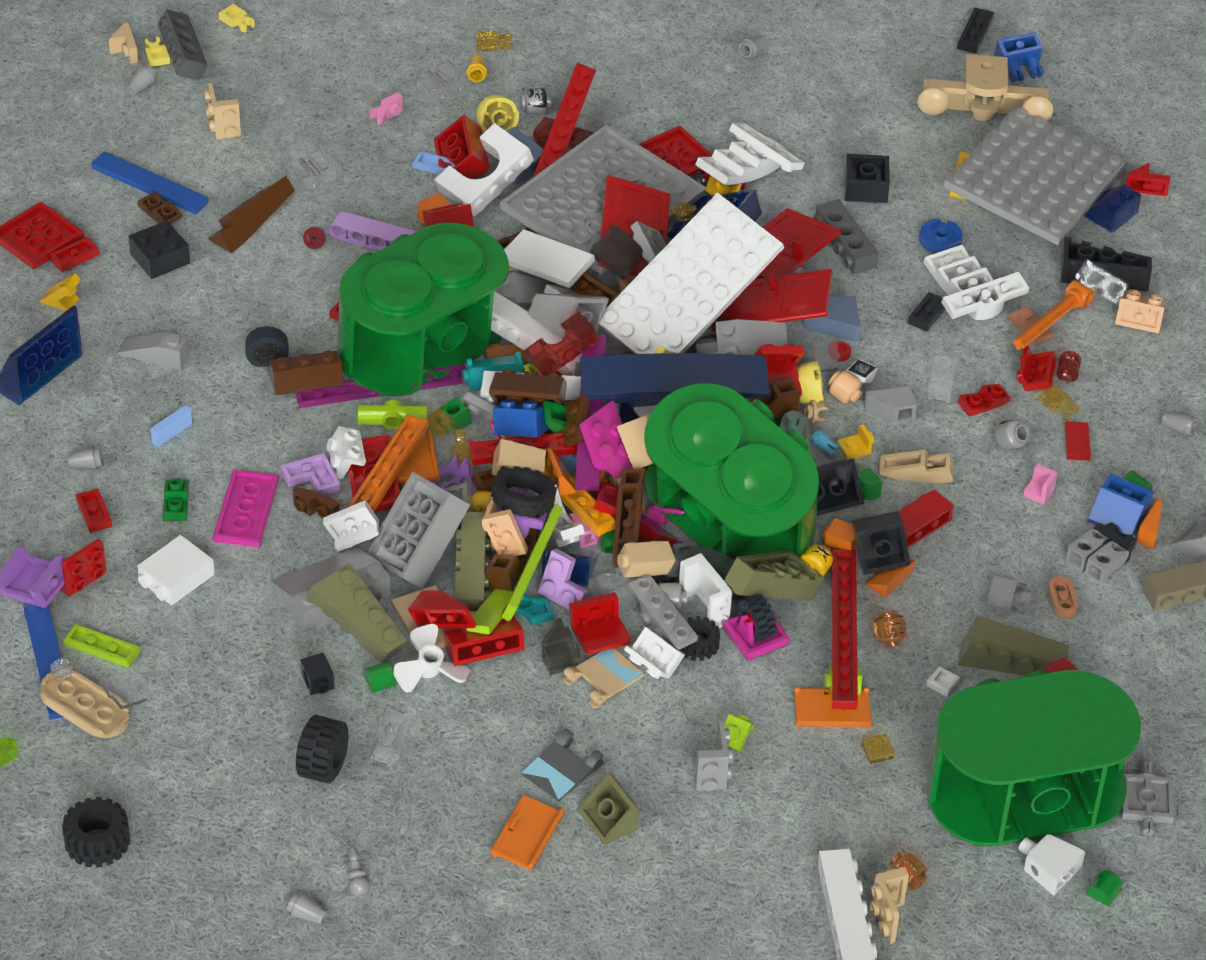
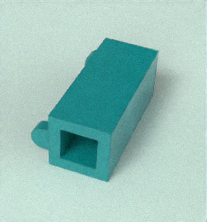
(475, 369)

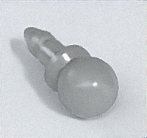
(359, 883)

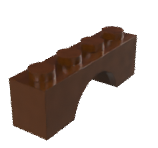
(783, 397)
(506, 570)

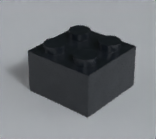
(867, 178)
(159, 249)
(881, 542)

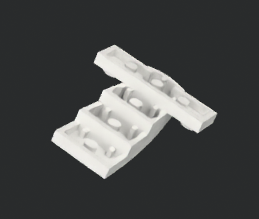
(748, 159)
(970, 286)

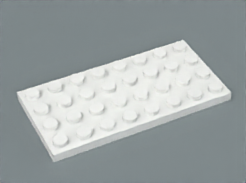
(691, 280)

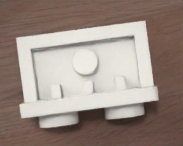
(345, 449)
(352, 525)
(655, 654)

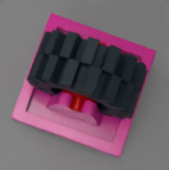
(755, 628)

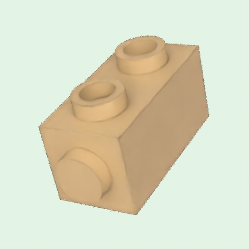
(646, 558)

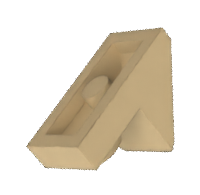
(124, 42)

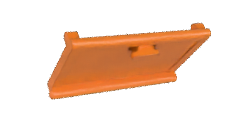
(421, 461)
(815, 709)
(532, 828)

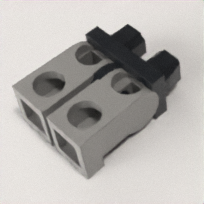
(1100, 551)

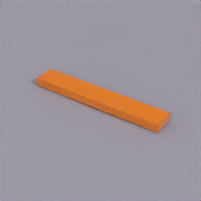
(391, 462)

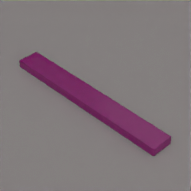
(351, 391)
(586, 474)

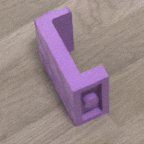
(31, 578)

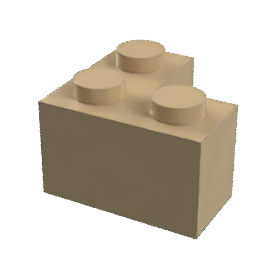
(517, 455)

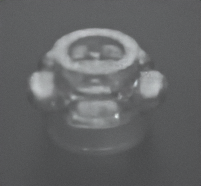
(61, 668)

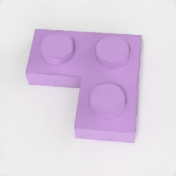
(313, 469)
(556, 582)

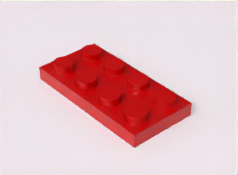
(373, 449)

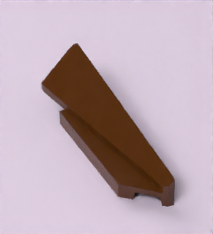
(250, 215)
(590, 285)
(628, 509)

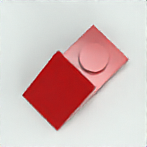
(1148, 183)

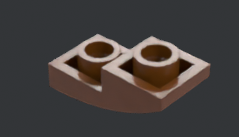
(158, 209)
(312, 502)

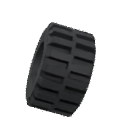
(322, 749)
(96, 847)

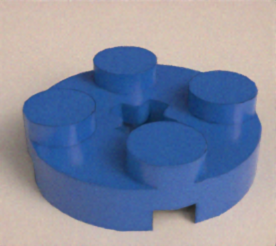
(929, 235)

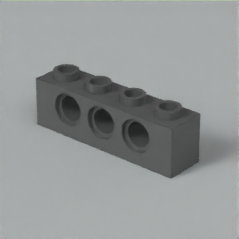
(182, 44)
(852, 243)

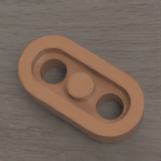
(1063, 602)

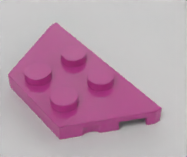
(605, 441)

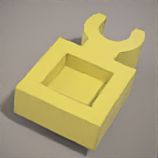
(236, 16)
(156, 53)

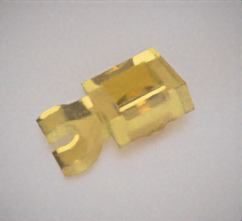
(491, 41)
(461, 449)

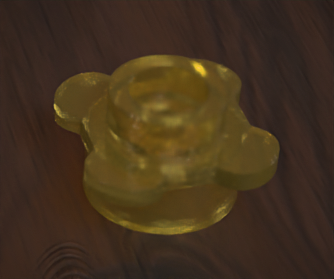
(683, 211)

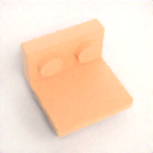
(1141, 311)
(503, 531)

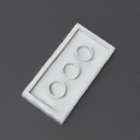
(548, 258)

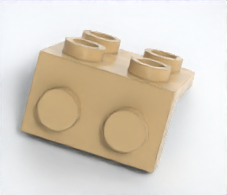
(223, 115)
(887, 895)

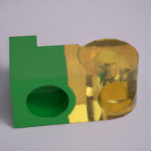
(448, 418)

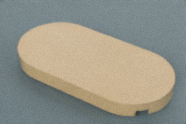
(84, 705)

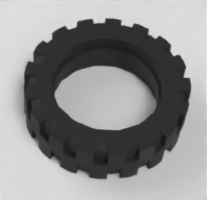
(527, 479)

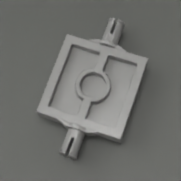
(1149, 798)

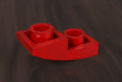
(986, 399)

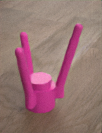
(655, 514)

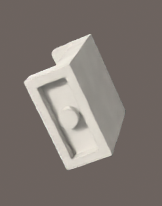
(701, 579)

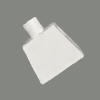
(1051, 861)

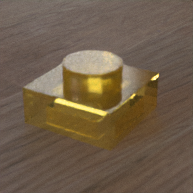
(877, 748)

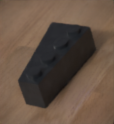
(1128, 266)

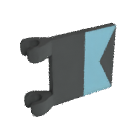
(560, 770)

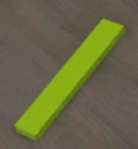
(532, 563)

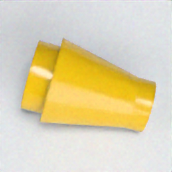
(476, 71)

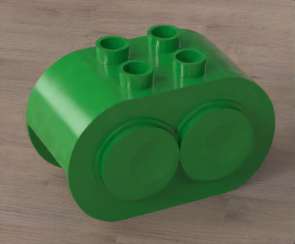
(419, 307)
(731, 473)
(1031, 757)

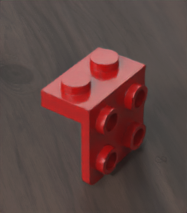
(782, 362)
(83, 567)
(598, 623)

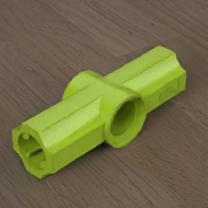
(389, 414)

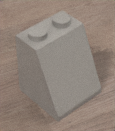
(556, 308)

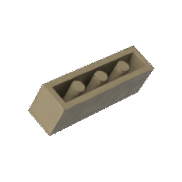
(1175, 586)

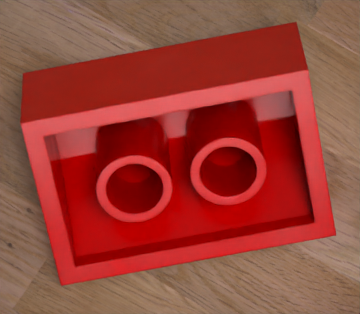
(463, 148)

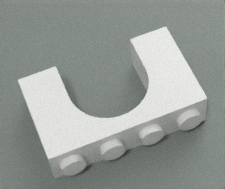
(513, 159)

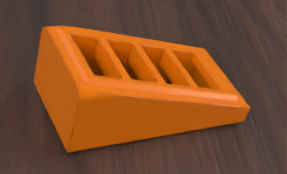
(1149, 528)

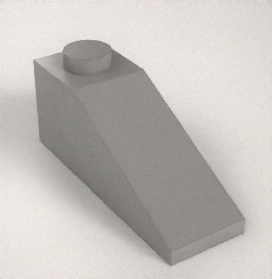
(158, 348)

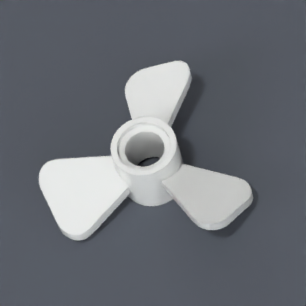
(410, 672)

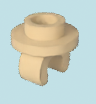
(812, 409)

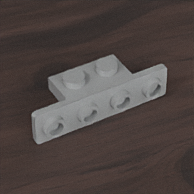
(661, 614)

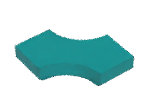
(535, 610)

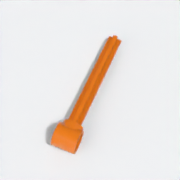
(1076, 296)

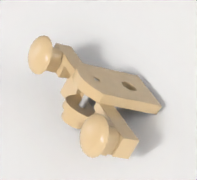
(986, 78)

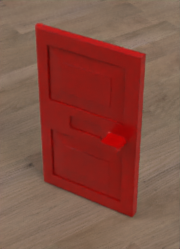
(632, 202)
(801, 241)
(782, 298)

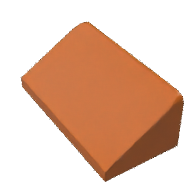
(559, 474)
(888, 580)

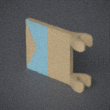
(607, 672)

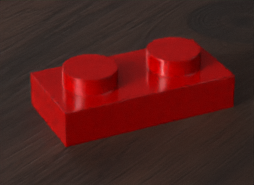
(74, 254)
(93, 510)

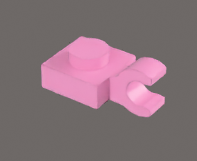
(389, 107)

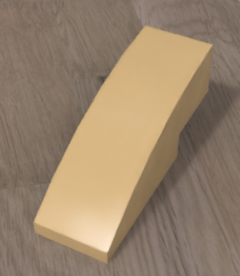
(918, 467)

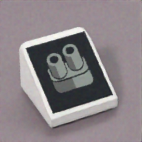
(863, 371)

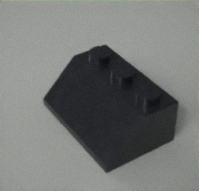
(838, 486)

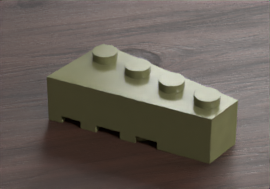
(471, 561)
(774, 576)
(358, 612)
(1007, 648)

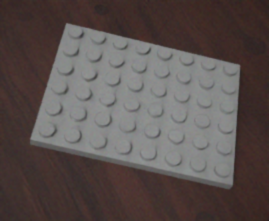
(1036, 175)
(569, 195)

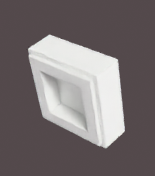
(943, 681)

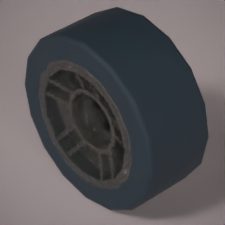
(265, 345)

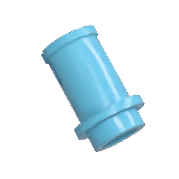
(824, 442)

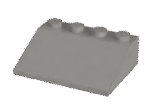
(750, 335)
(417, 530)
(296, 585)

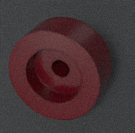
(310, 240)

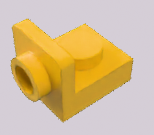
(715, 186)
(858, 444)

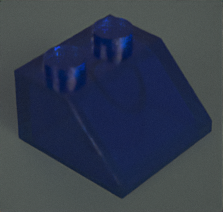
(1114, 208)

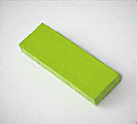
(491, 611)
(102, 645)

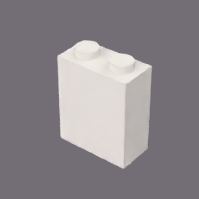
(175, 570)

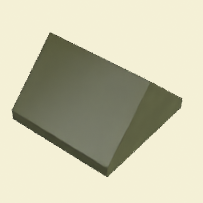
(610, 811)

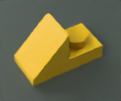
(63, 293)

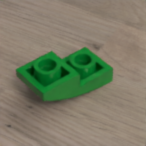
(176, 500)

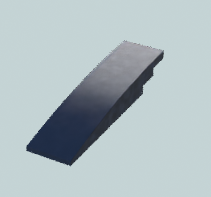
(652, 377)

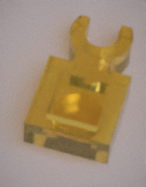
(1058, 400)

